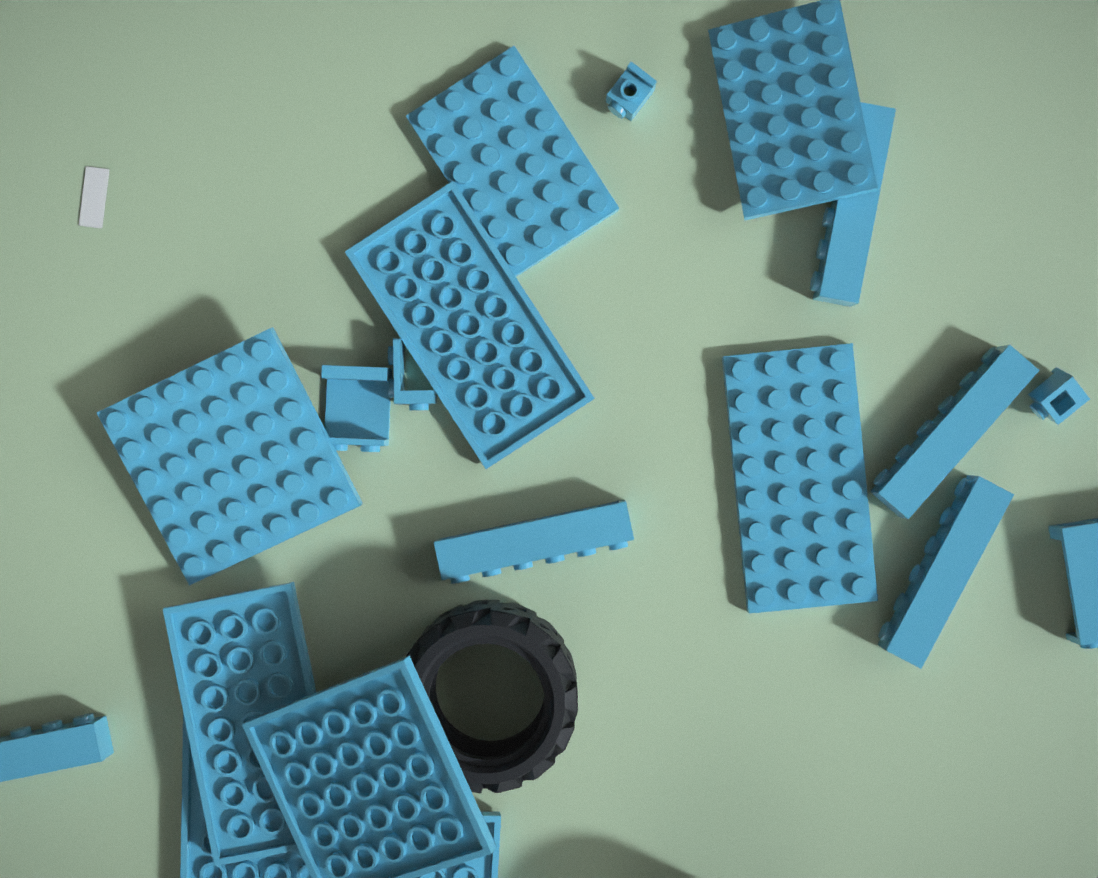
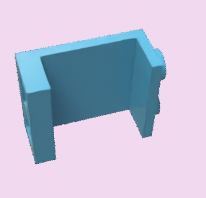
(357, 406)

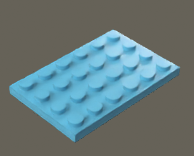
(792, 109)
(513, 161)

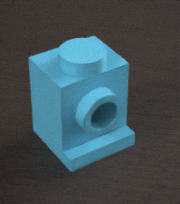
(639, 82)
(1057, 397)

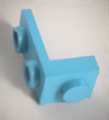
(417, 399)

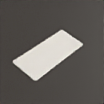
(94, 197)

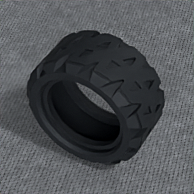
(530, 753)

